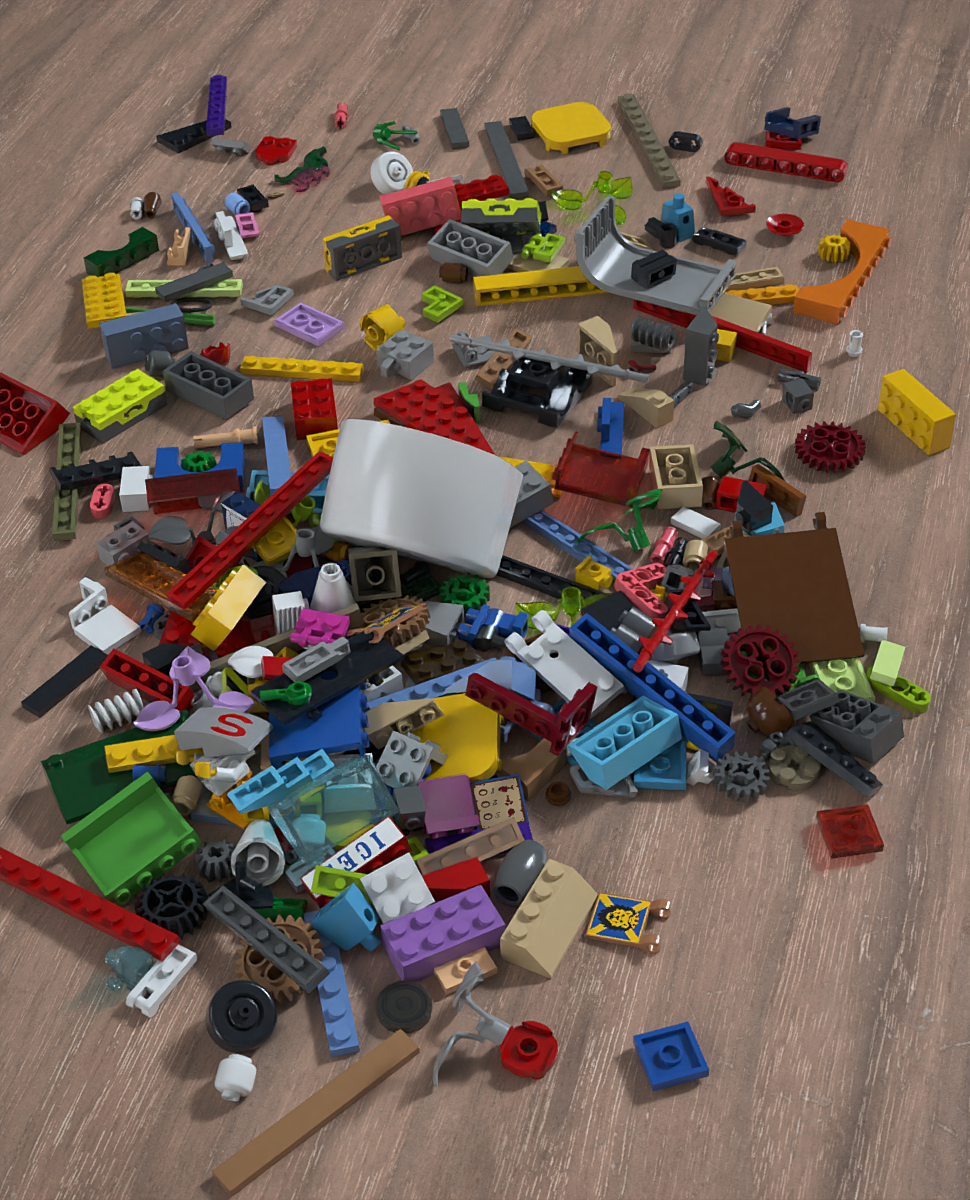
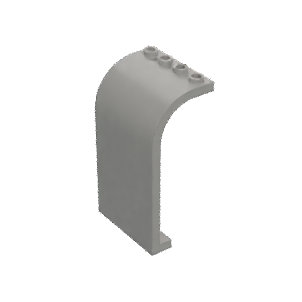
(608, 261)

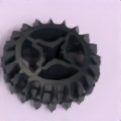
(170, 898)

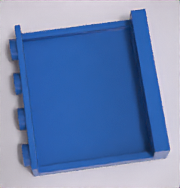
(336, 731)

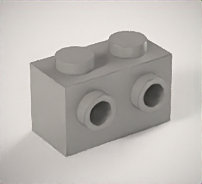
(122, 543)

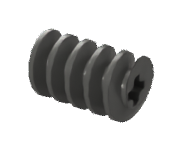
(652, 335)

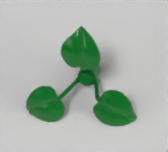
(637, 535)

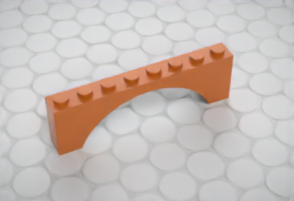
(832, 300)

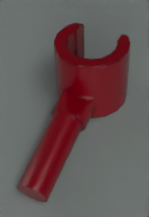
(635, 367)

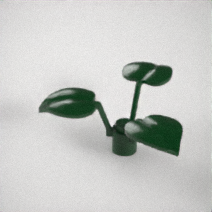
(725, 463)

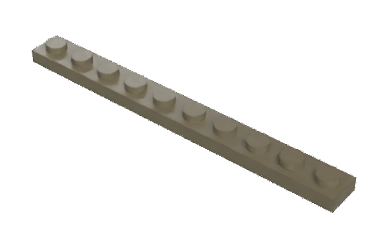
(649, 141)

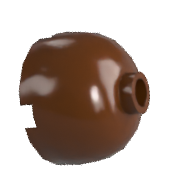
(767, 714)

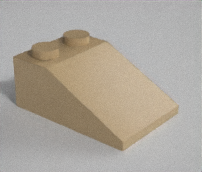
(597, 345)

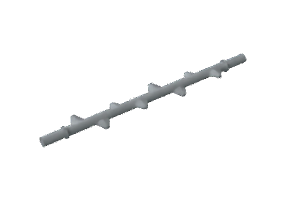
(555, 361)

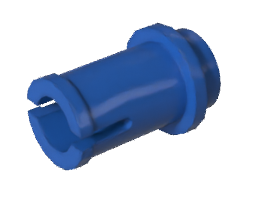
(153, 613)
(157, 772)

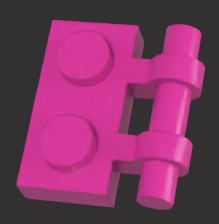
(320, 624)

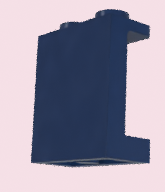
(780, 122)

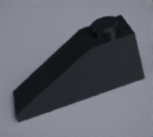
(696, 620)

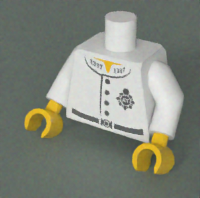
(216, 772)

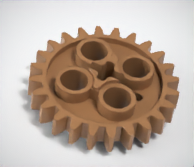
(404, 629)
(249, 970)

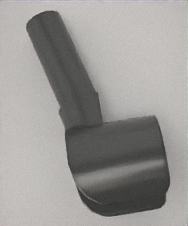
(766, 747)

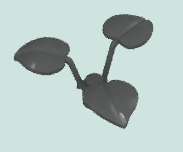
(174, 529)

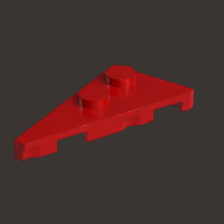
(727, 200)

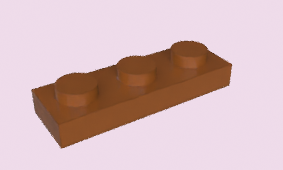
(779, 490)

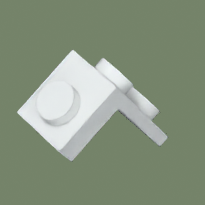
(94, 601)

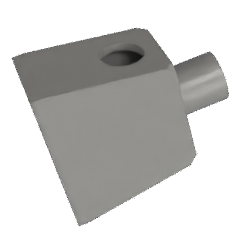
(443, 623)

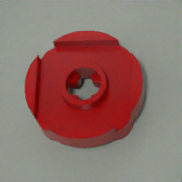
(529, 1064)

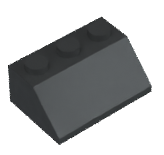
(701, 349)

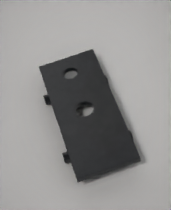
(362, 663)

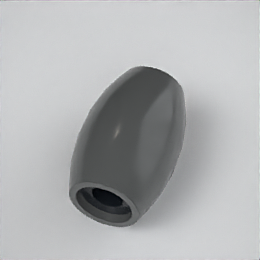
(519, 872)

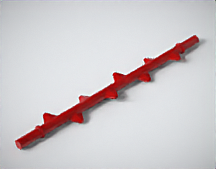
(675, 612)

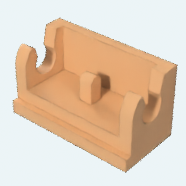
(181, 248)

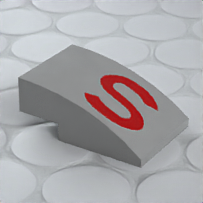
(221, 731)

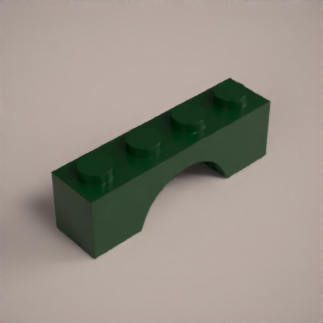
(141, 245)

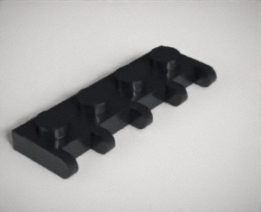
(93, 472)

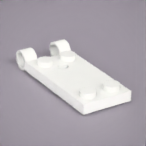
(570, 669)

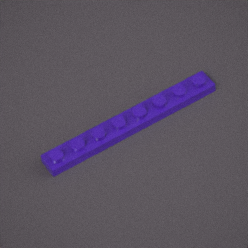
(216, 105)

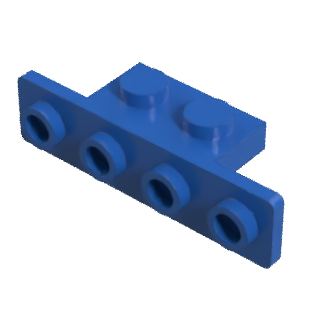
(611, 425)

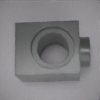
(797, 396)
(410, 807)

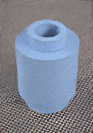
(236, 204)

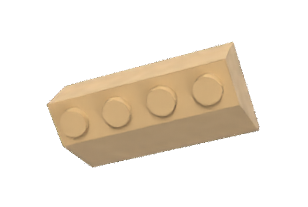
(548, 919)

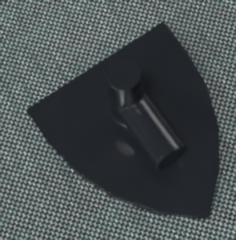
(248, 890)

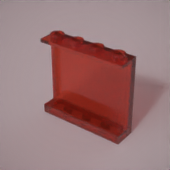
(600, 473)
(182, 491)

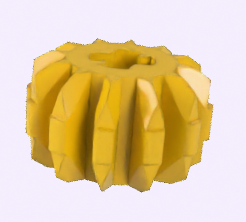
(834, 248)

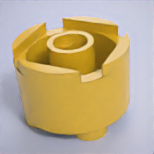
(380, 325)

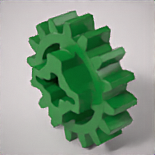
(465, 592)

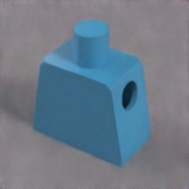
(681, 215)
(348, 920)

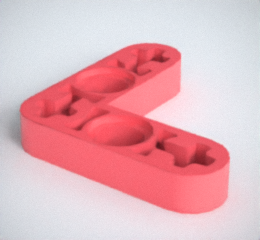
(636, 586)

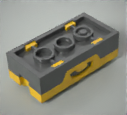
(362, 247)

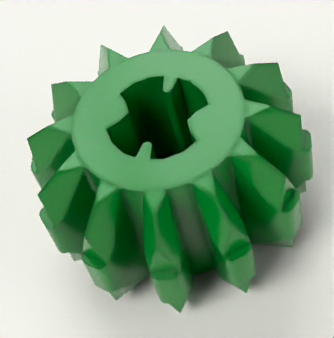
(198, 462)

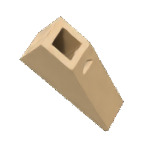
(400, 717)

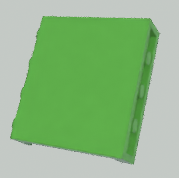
(131, 840)

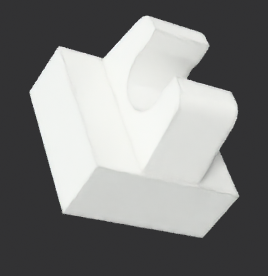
(699, 768)

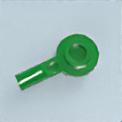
(296, 693)

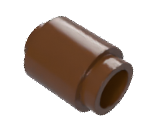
(453, 272)

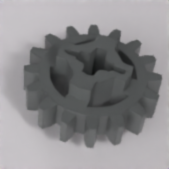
(741, 776)

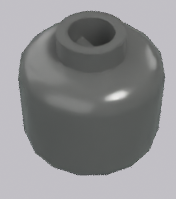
(157, 362)

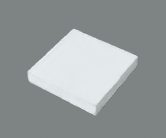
(107, 629)

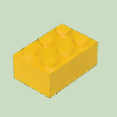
(227, 607)

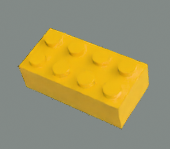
(916, 412)

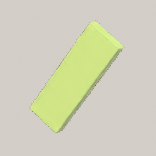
(887, 663)

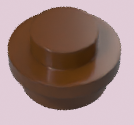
(558, 793)

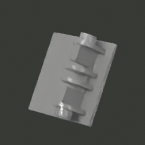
(470, 356)

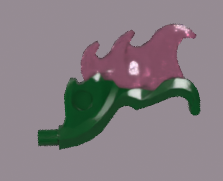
(312, 171)

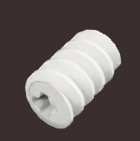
(116, 712)

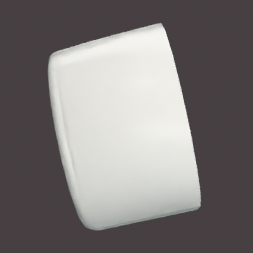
(420, 496)

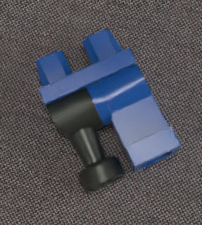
(491, 627)

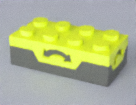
(503, 217)
(120, 405)

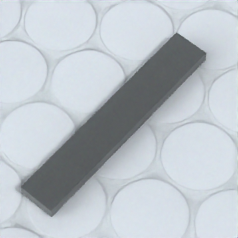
(266, 939)

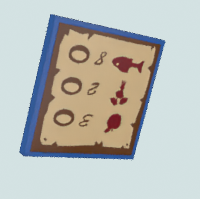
(498, 801)

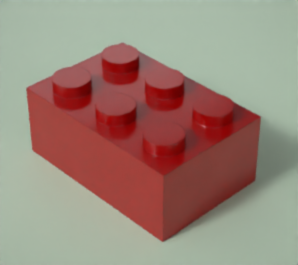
(313, 407)

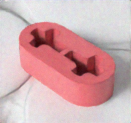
(102, 501)

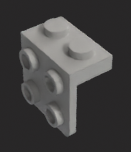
(407, 760)

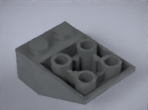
(861, 726)

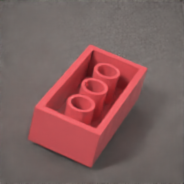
(422, 205)

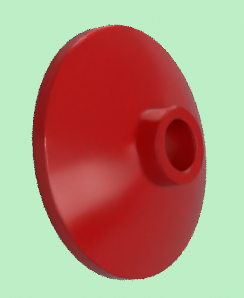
(785, 224)

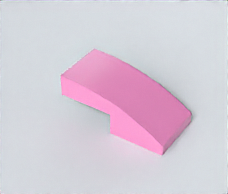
(247, 225)

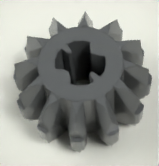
(214, 860)

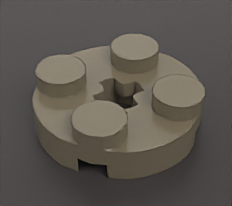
(796, 780)

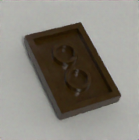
(440, 661)

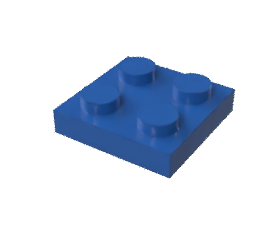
(670, 1056)

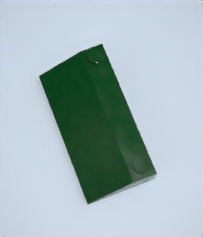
(82, 779)

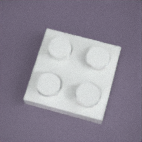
(397, 889)

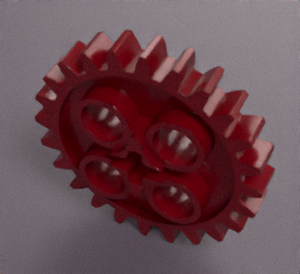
(830, 447)
(739, 666)

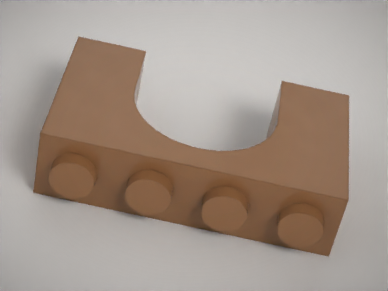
(533, 768)

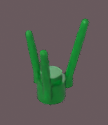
(382, 132)

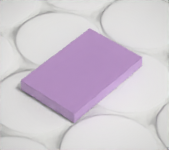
(309, 324)

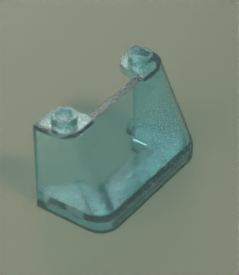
(333, 808)

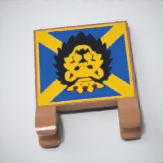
(387, 622)
(624, 921)

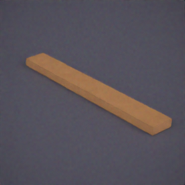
(314, 1112)

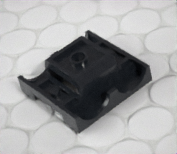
(562, 385)

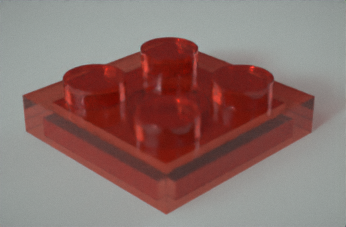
(849, 831)

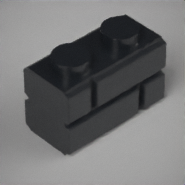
(653, 268)

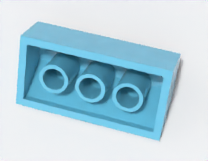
(626, 741)

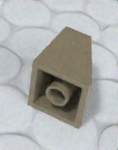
(374, 573)

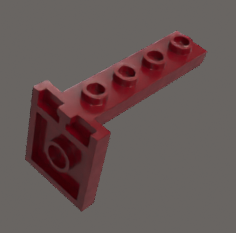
(557, 729)

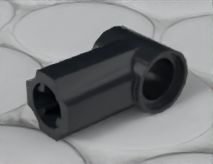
(664, 232)

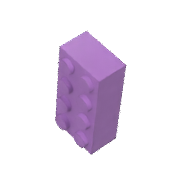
(442, 933)

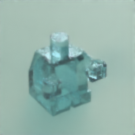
(129, 966)

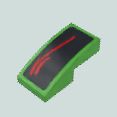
(470, 401)

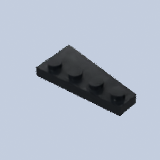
(187, 137)
(833, 756)

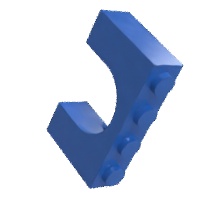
(232, 456)

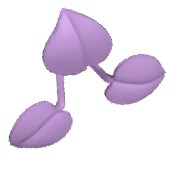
(185, 670)

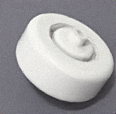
(390, 172)

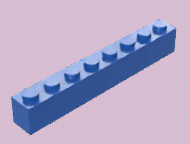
(616, 657)

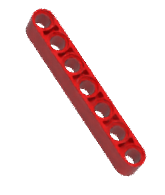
(794, 160)

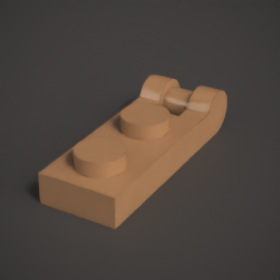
(543, 179)

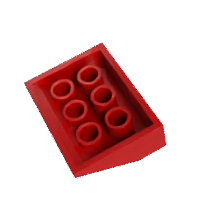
(27, 415)

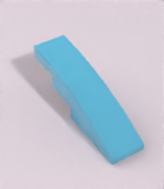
(275, 784)

